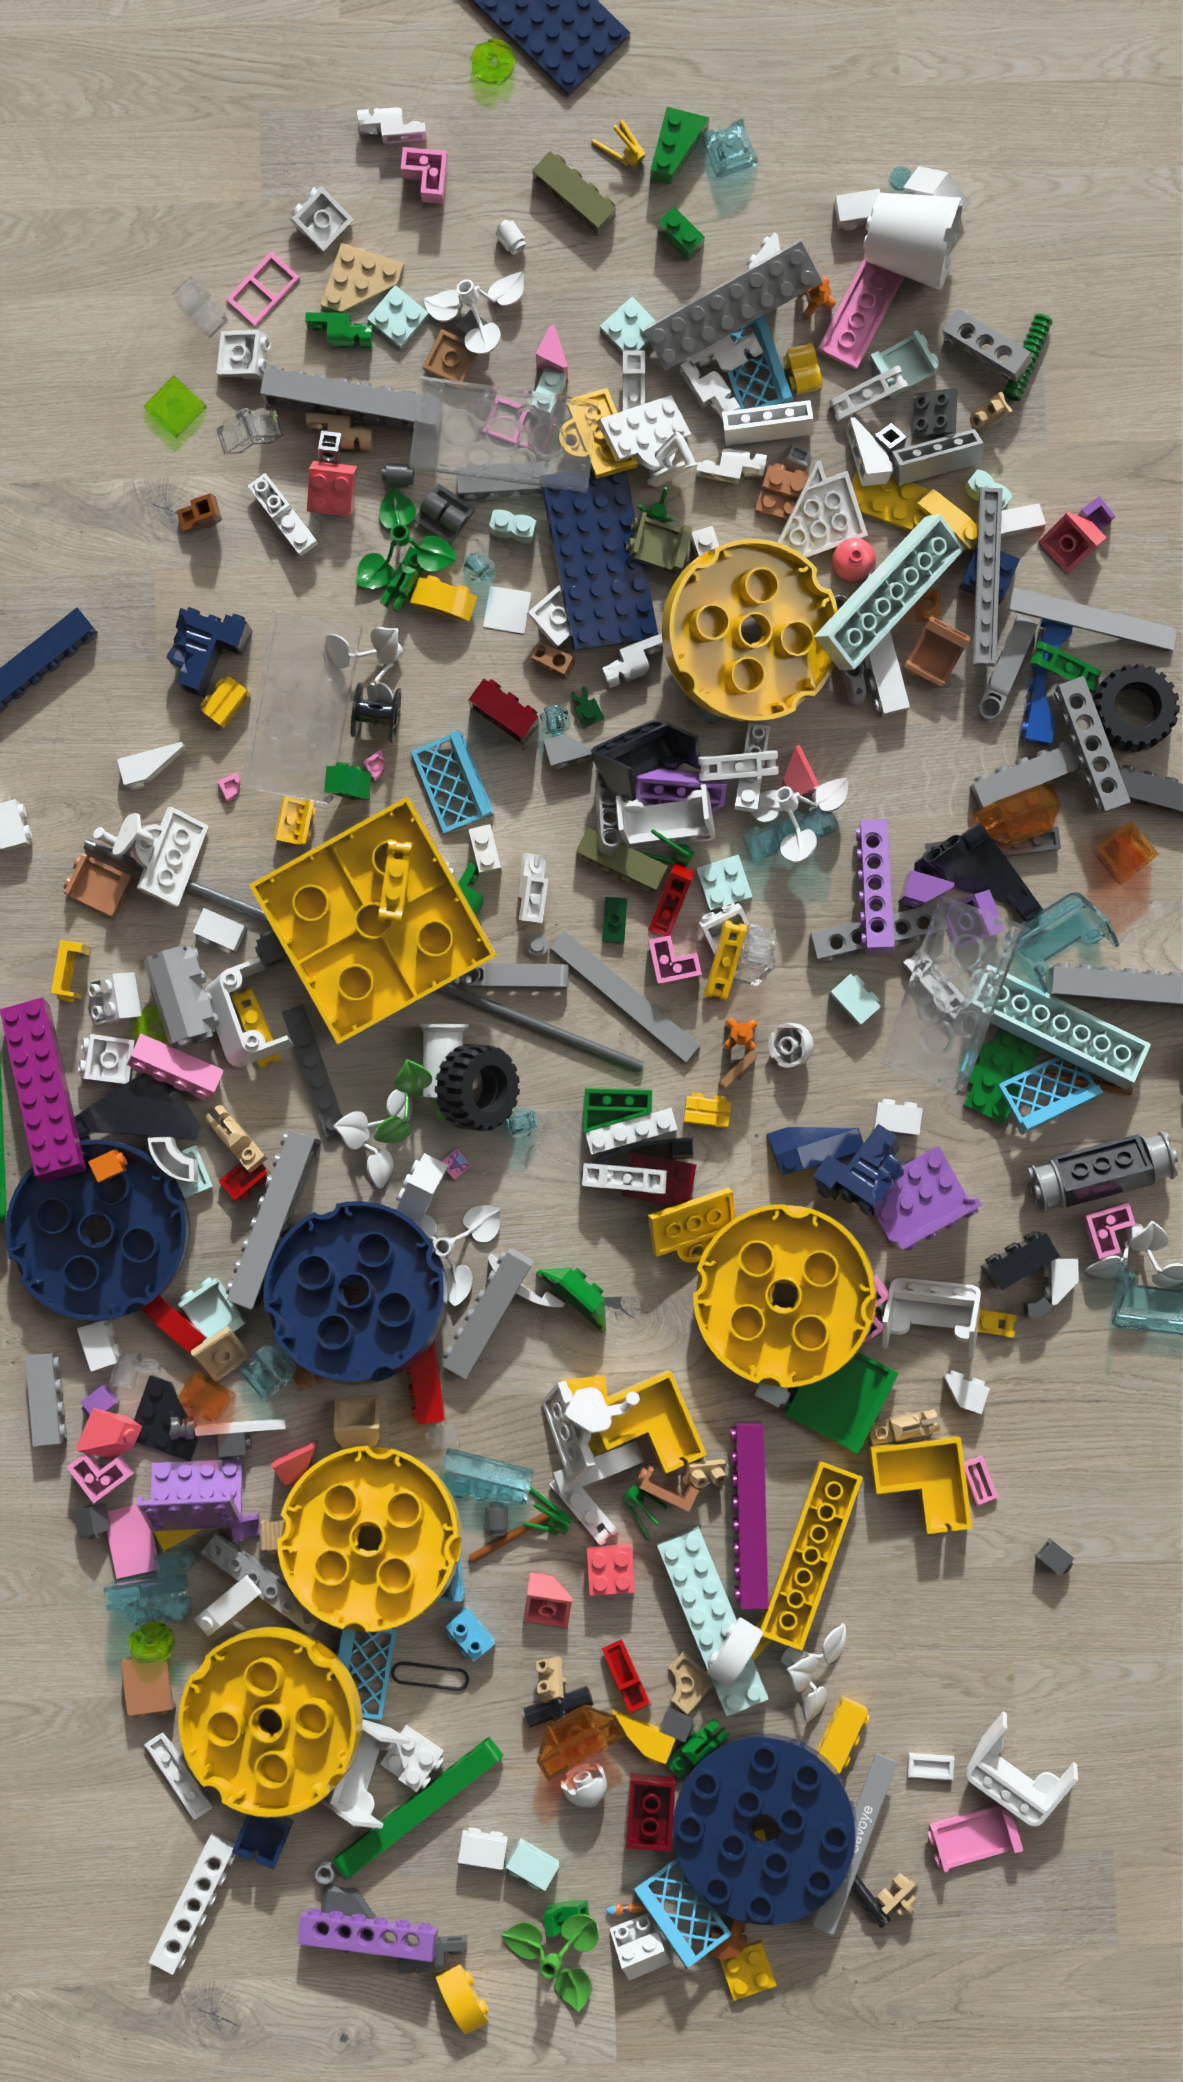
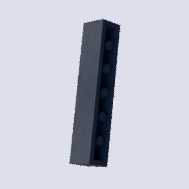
(44, 655)

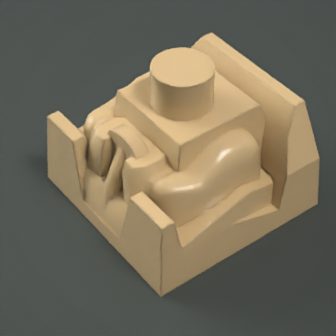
(357, 1421)

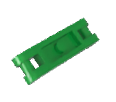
(1064, 665)

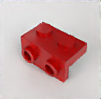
(240, 1181)

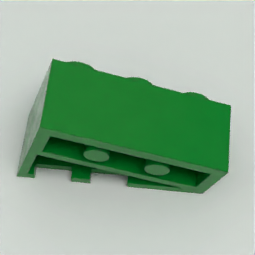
(676, 141)
(613, 1105)

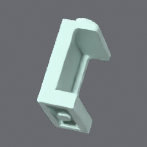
(912, 357)
(210, 1308)

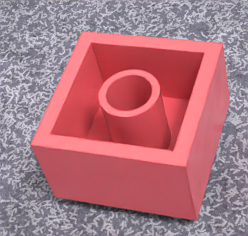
(331, 488)
(610, 1569)

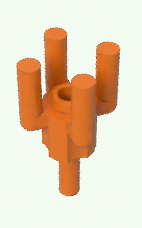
(818, 297)
(740, 1034)

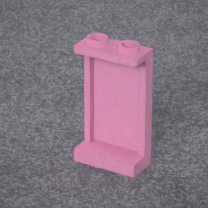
(974, 1836)

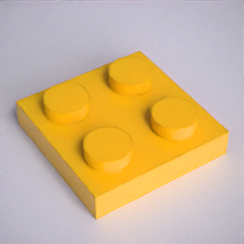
(748, 1971)

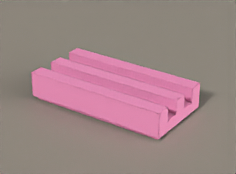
(972, 1462)

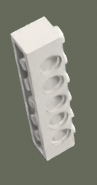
(163, 1955)

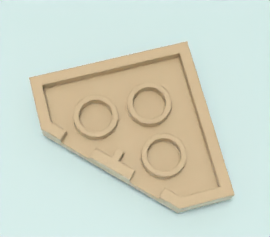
(359, 278)

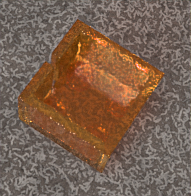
(1125, 851)
(206, 1396)

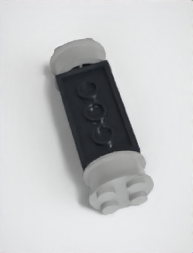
(1102, 1171)

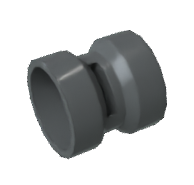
(181, 1428)

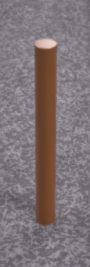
(1105, 1086)
(505, 1539)

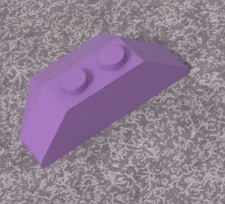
(675, 786)

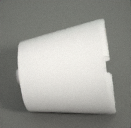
(913, 235)

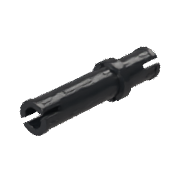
(870, 1903)

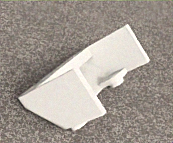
(678, 821)
(238, 1046)
(932, 1305)
(1011, 1788)
(351, 1796)

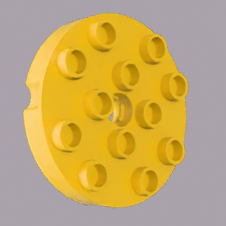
(706, 640)
(831, 1306)
(416, 1550)
(240, 1758)

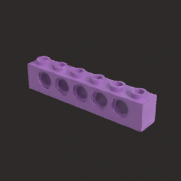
(876, 832)
(312, 1935)

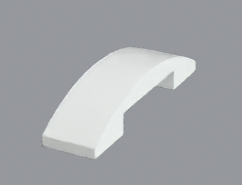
(633, 379)
(624, 1178)
(548, 1298)
(605, 1465)

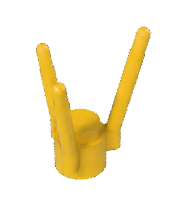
(633, 152)

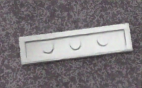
(243, 1426)
(179, 1775)

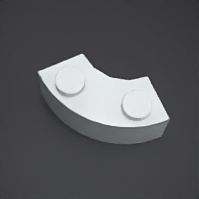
(172, 1160)
(734, 1652)

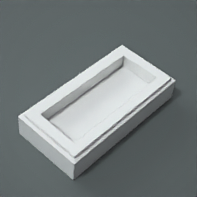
(930, 1766)

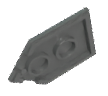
(347, 1901)

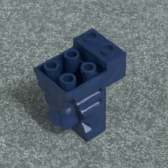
(200, 645)
(866, 1177)

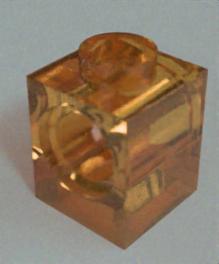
(924, 614)

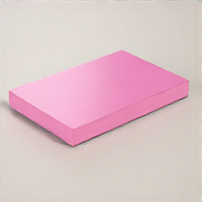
(131, 1542)

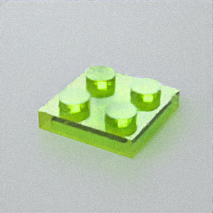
(175, 406)

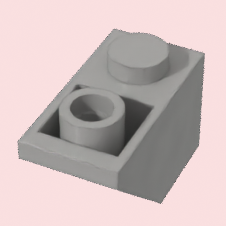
(566, 750)

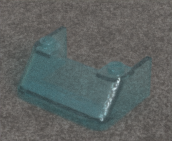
(1058, 928)
(1145, 1306)

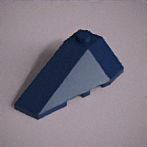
(808, 1146)

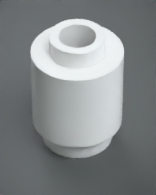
(511, 237)

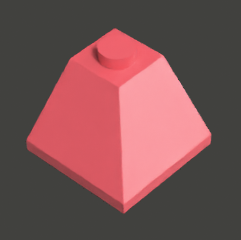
(1071, 540)
(799, 774)
(108, 1434)
(295, 1463)
(547, 1601)

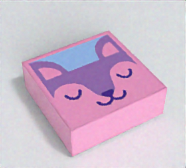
(456, 1164)

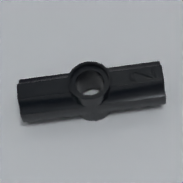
(557, 1708)

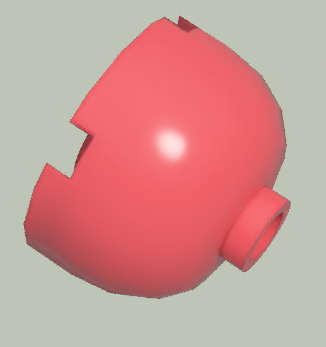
(853, 560)

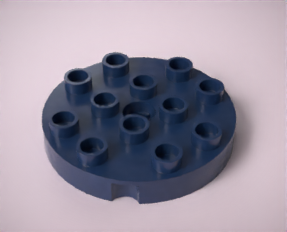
(113, 1276)
(366, 1339)
(772, 1878)

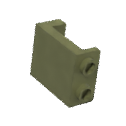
(658, 544)

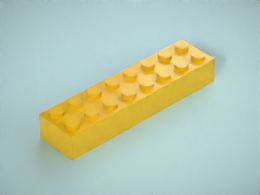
(810, 1555)

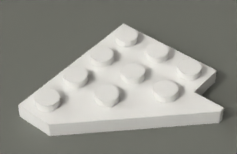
(823, 514)

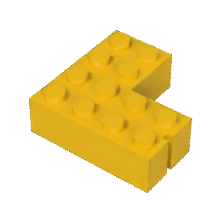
(661, 1417)
(933, 1468)

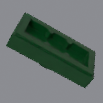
(614, 919)

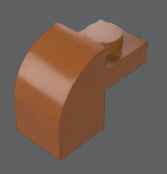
(202, 512)
(733, 1944)

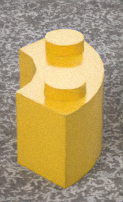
(443, 598)
(462, 1999)

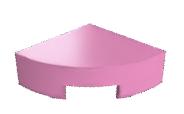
(375, 764)
(230, 786)

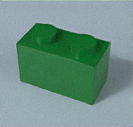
(681, 233)
(347, 781)

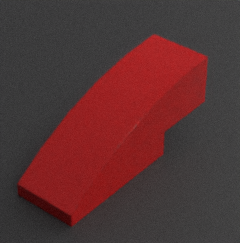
(174, 1323)
(626, 1677)

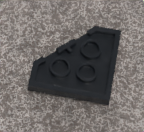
(154, 1413)

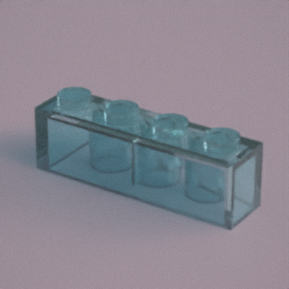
(767, 841)
(485, 1477)

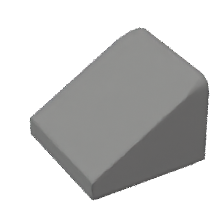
(797, 458)

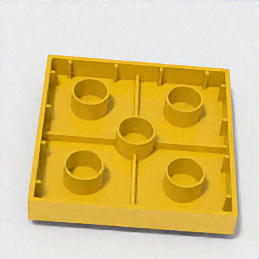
(329, 925)

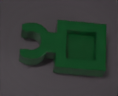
(588, 710)

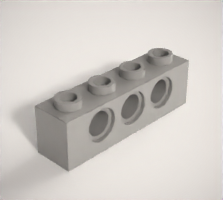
(962, 323)

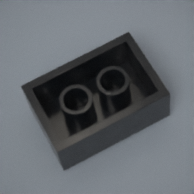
(1020, 1259)

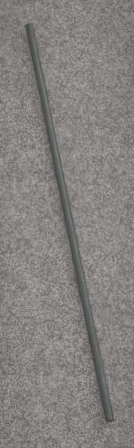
(447, 989)

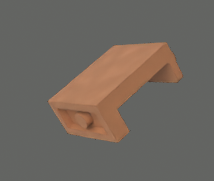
(936, 652)
(98, 885)
(666, 1493)
(147, 1687)

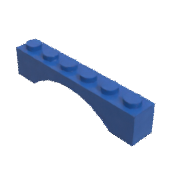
(1039, 720)

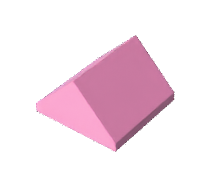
(551, 353)

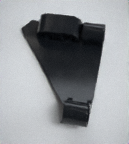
(979, 865)
(140, 1109)
(679, 1148)

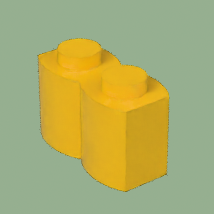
(803, 369)

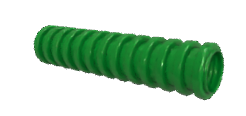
(1038, 331)

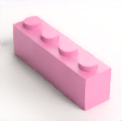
(175, 1067)

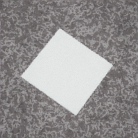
(507, 609)

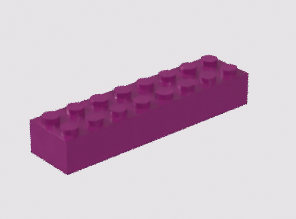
(42, 1090)
(751, 1514)

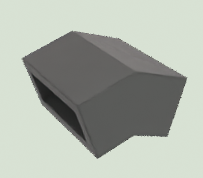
(1037, 1308)

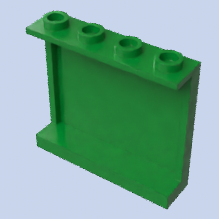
(844, 1402)

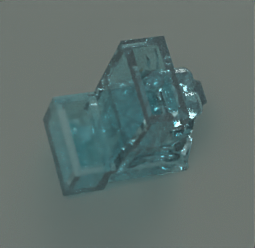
(156, 1594)

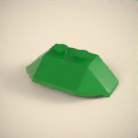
(578, 1292)

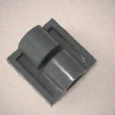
(935, 414)
(444, 514)

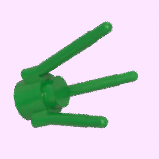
(658, 510)
(682, 852)
(634, 1498)
(558, 1521)

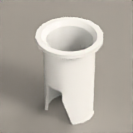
(437, 1044)

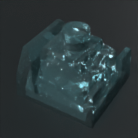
(729, 149)
(268, 1370)

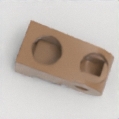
(553, 659)

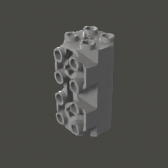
(180, 996)

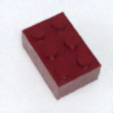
(504, 710)
(678, 1179)
(650, 1812)

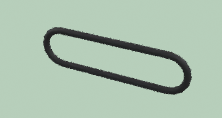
(430, 1685)

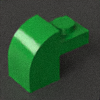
(559, 1912)

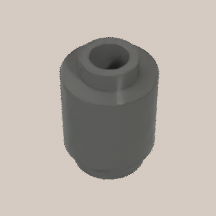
(397, 474)
(496, 1518)

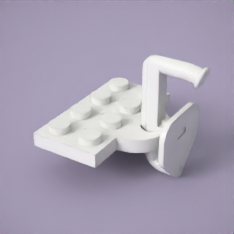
(652, 436)
(168, 854)
(574, 1421)

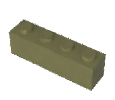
(574, 192)
(625, 861)

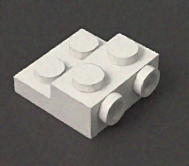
(320, 218)
(243, 354)
(551, 617)
(712, 923)
(106, 1058)
(413, 1761)

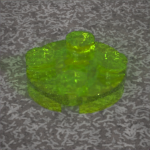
(493, 74)
(149, 1016)
(154, 1652)

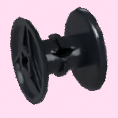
(375, 712)

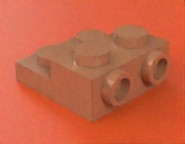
(780, 491)

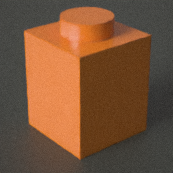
(108, 1165)

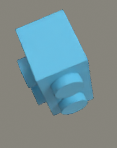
(470, 1634)

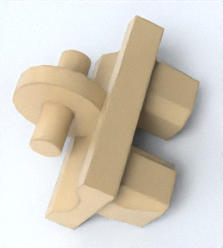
(990, 413)
(705, 1471)
(551, 1679)
(890, 1902)

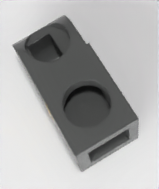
(329, 447)

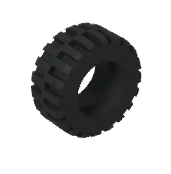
(1155, 688)
(456, 1086)

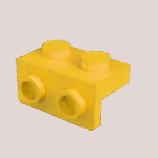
(294, 821)

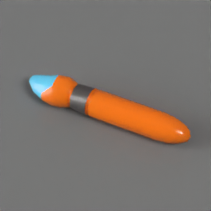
(626, 1909)

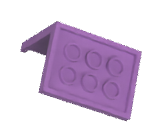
(924, 1201)
(194, 1495)

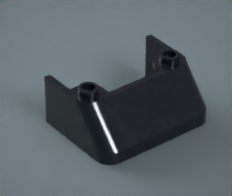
(641, 750)

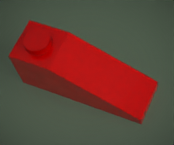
(671, 900)

